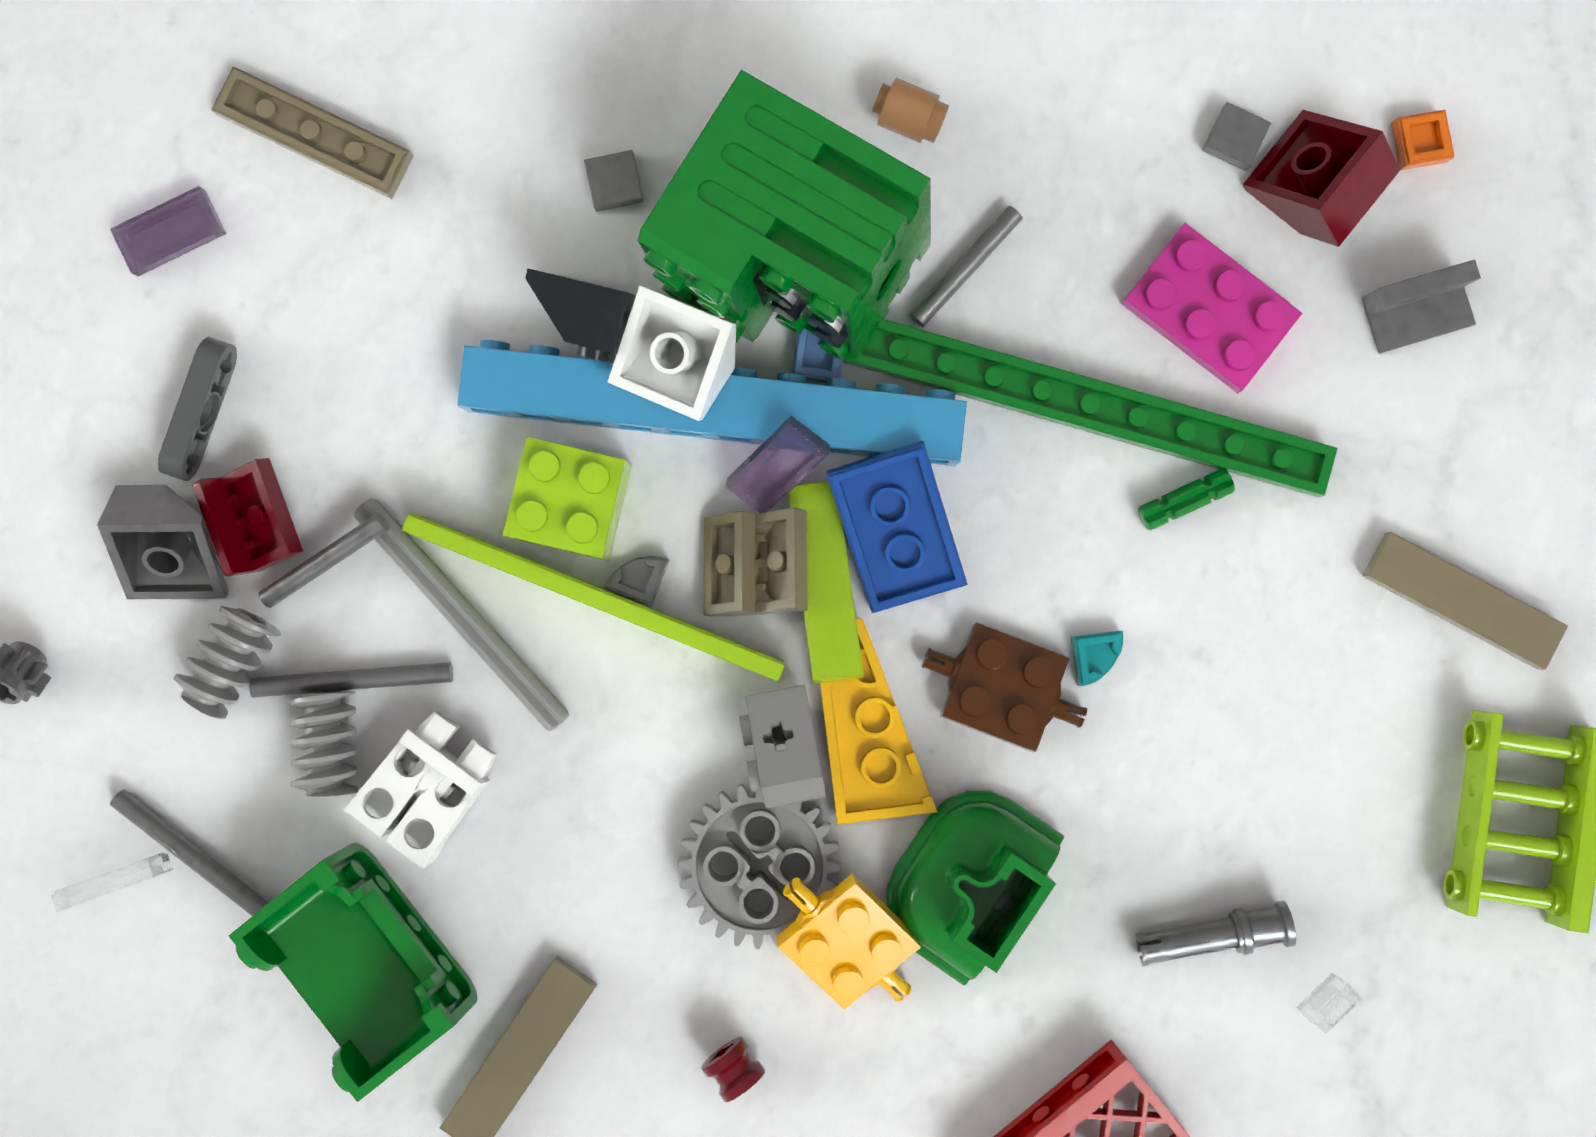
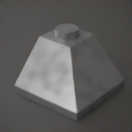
(159, 545)

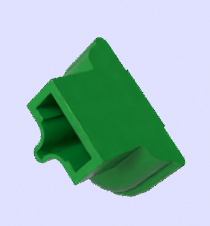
(958, 872)

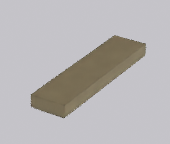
(312, 132)
(1465, 601)
(520, 1052)

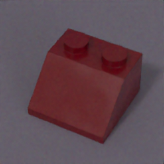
(1323, 175)

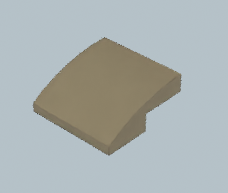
(755, 563)

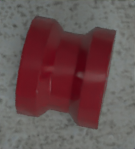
(733, 1069)

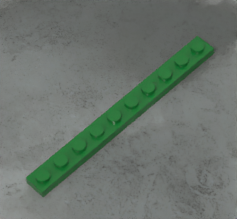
(1098, 407)

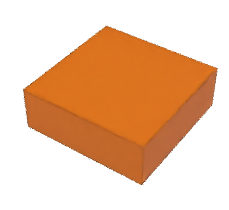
(1422, 139)

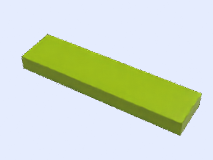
(830, 603)

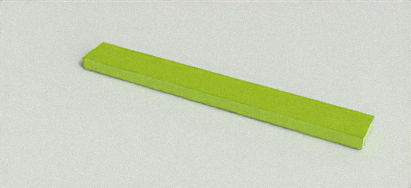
(594, 596)

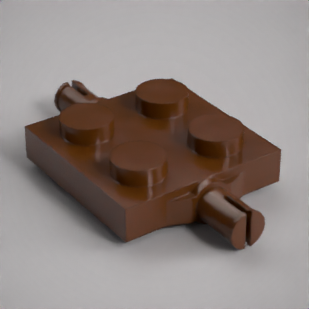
(1004, 687)

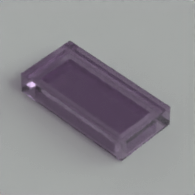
(168, 231)
(777, 465)

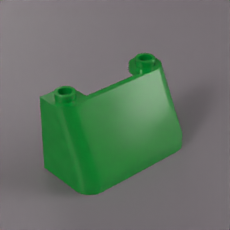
(360, 965)

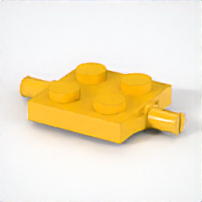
(847, 940)

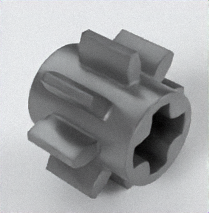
(21, 672)

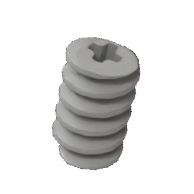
(226, 661)
(324, 744)

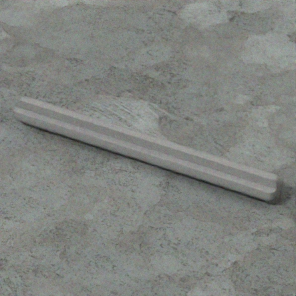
(466, 619)

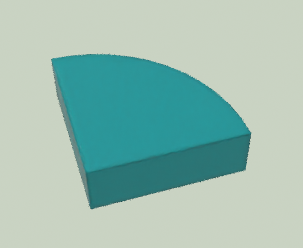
(1095, 655)

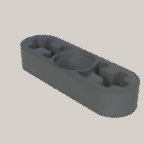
(197, 409)

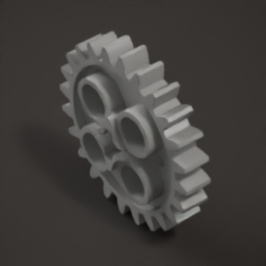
(725, 895)

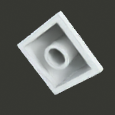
(674, 353)

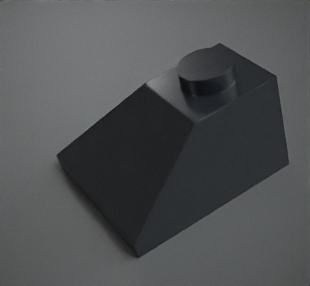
(583, 312)

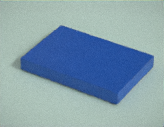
(897, 527)

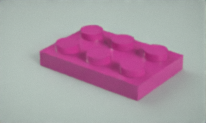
(1211, 308)

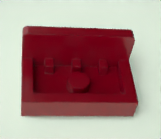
(247, 518)

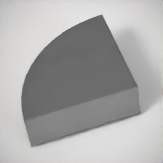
(639, 578)

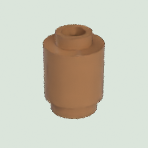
(910, 111)

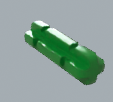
(1186, 499)

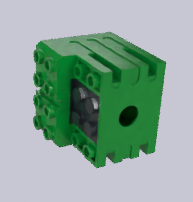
(788, 221)

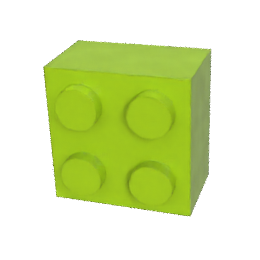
(567, 498)

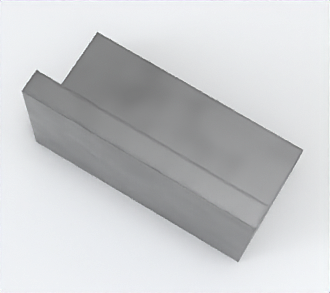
(1421, 307)

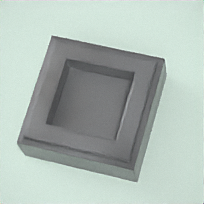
(1236, 136)
(613, 180)

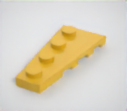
(869, 748)

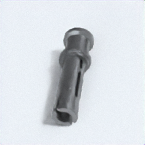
(1238, 931)

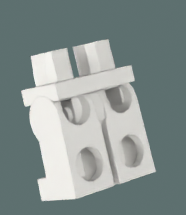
(439, 780)

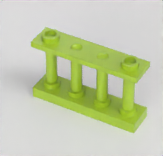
(1572, 849)

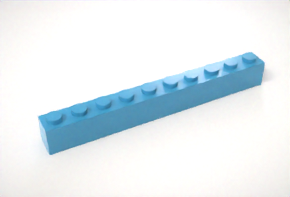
(745, 411)

